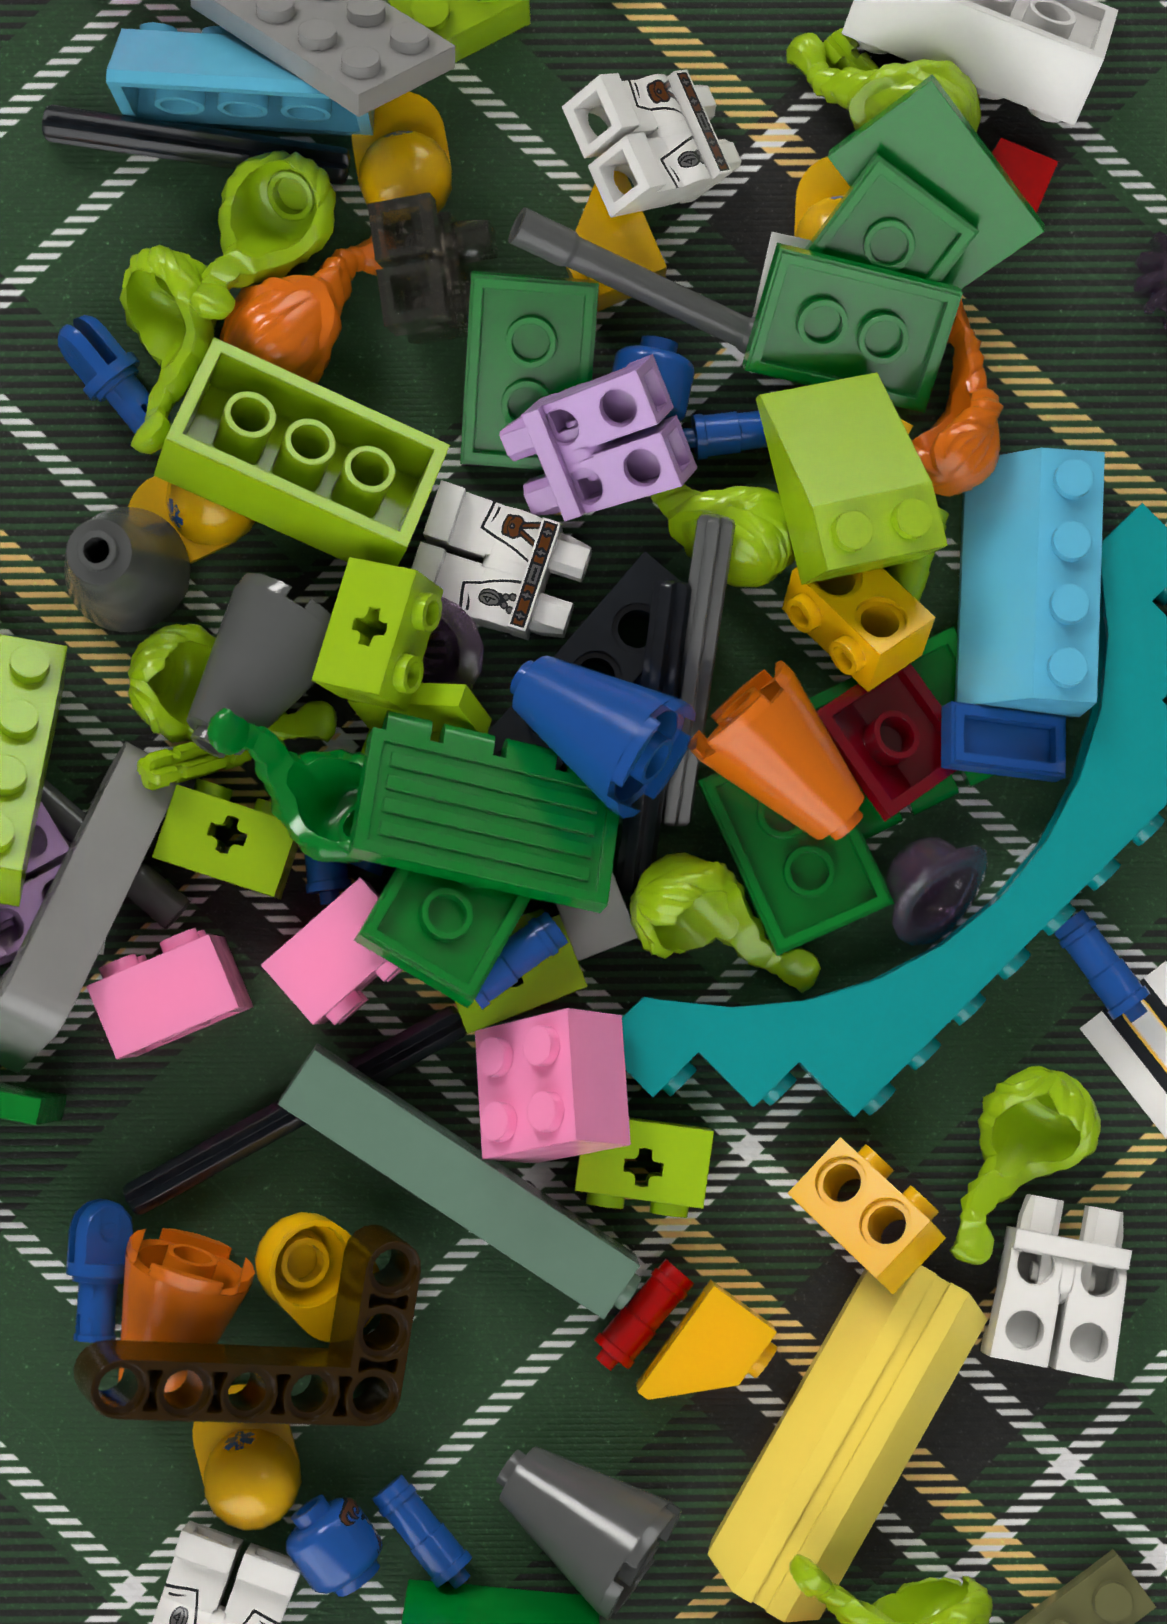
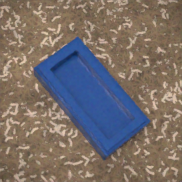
(1003, 742)

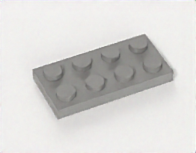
(343, 48)

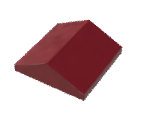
(889, 739)

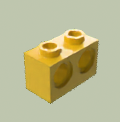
(861, 622)
(862, 1219)

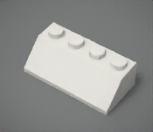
(1010, 49)

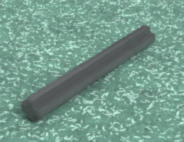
(708, 585)

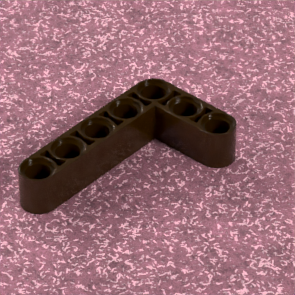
(275, 1368)

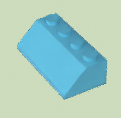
(218, 84)
(1032, 583)

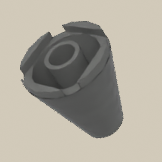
(126, 569)
(259, 657)
(587, 1523)

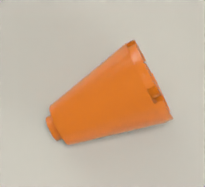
(782, 755)
(180, 1290)

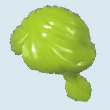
(874, 90)
(269, 220)
(168, 327)
(760, 536)
(168, 673)
(694, 901)
(1027, 1131)
(914, 1602)

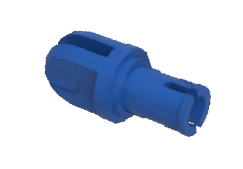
(105, 368)
(97, 1263)

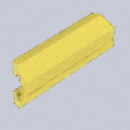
(845, 1438)

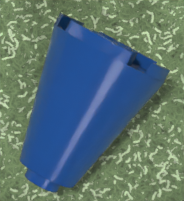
(604, 728)

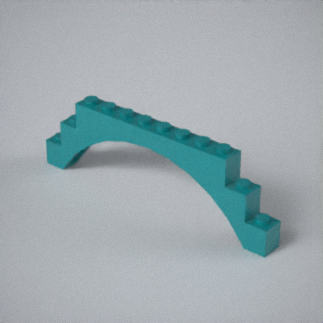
(871, 1030)

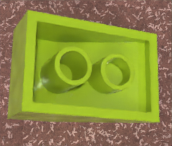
(848, 479)

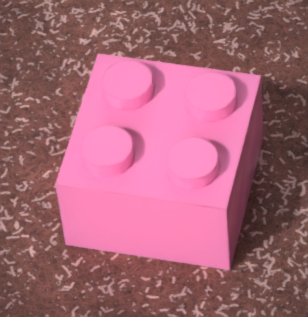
(325, 966)
(168, 995)
(552, 1086)

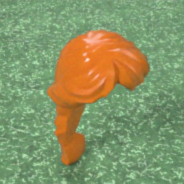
(298, 316)
(965, 440)

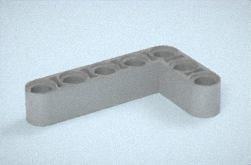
(78, 909)

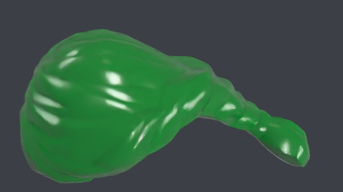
(308, 791)

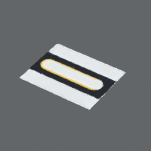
(1138, 1048)

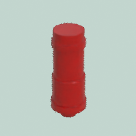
(642, 1316)

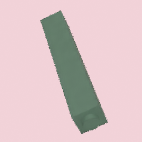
(460, 1183)

